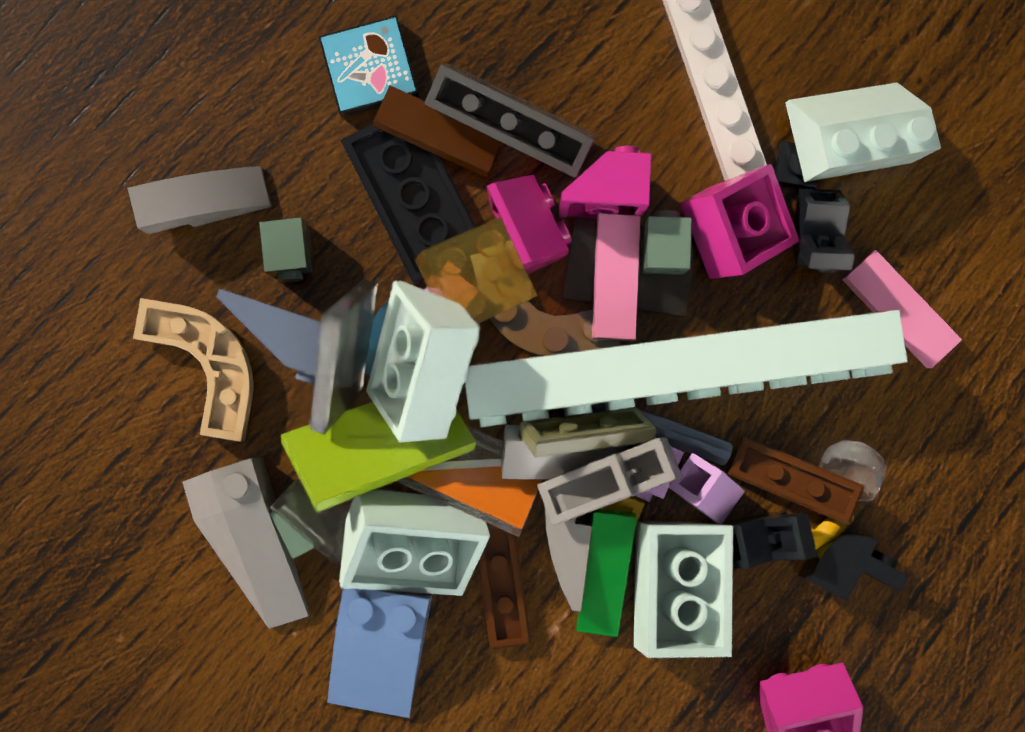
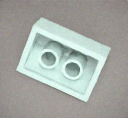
(860, 130)
(421, 362)
(409, 544)
(683, 589)

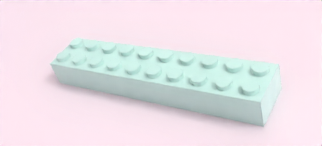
(691, 365)

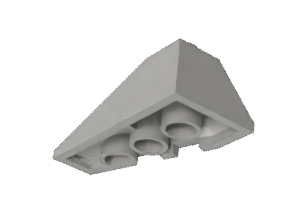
(235, 518)

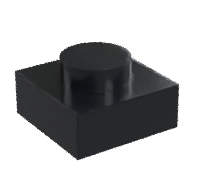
(788, 168)

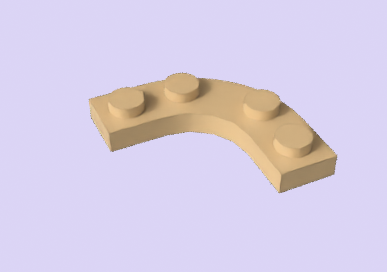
(220, 355)

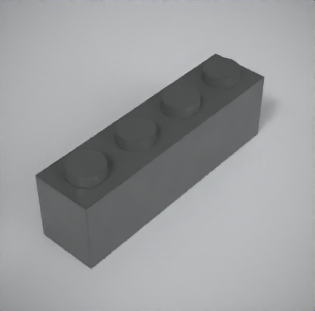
(510, 119)

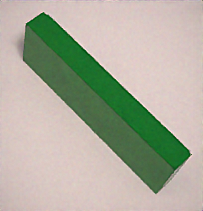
(606, 572)

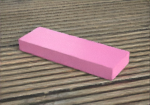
(616, 277)
(886, 290)

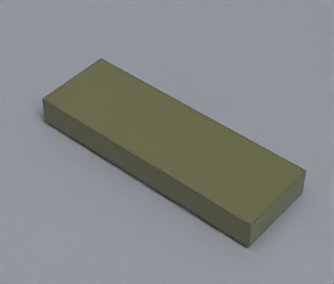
(586, 432)

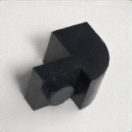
(821, 228)
(771, 538)
(844, 560)

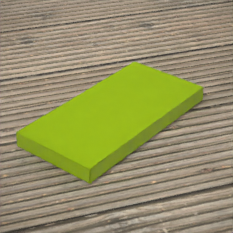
(364, 455)

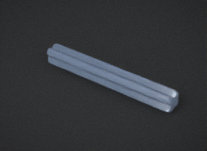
(685, 438)

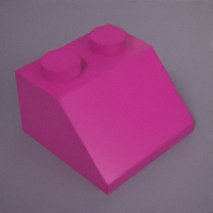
(610, 186)
(529, 221)
(740, 223)
(811, 701)

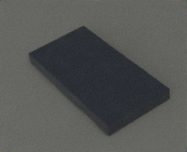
(408, 192)

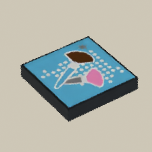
(365, 63)

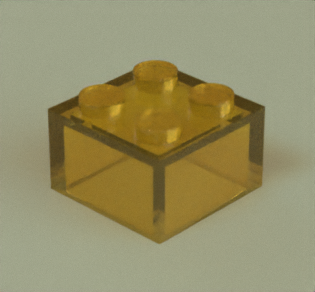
(478, 271)

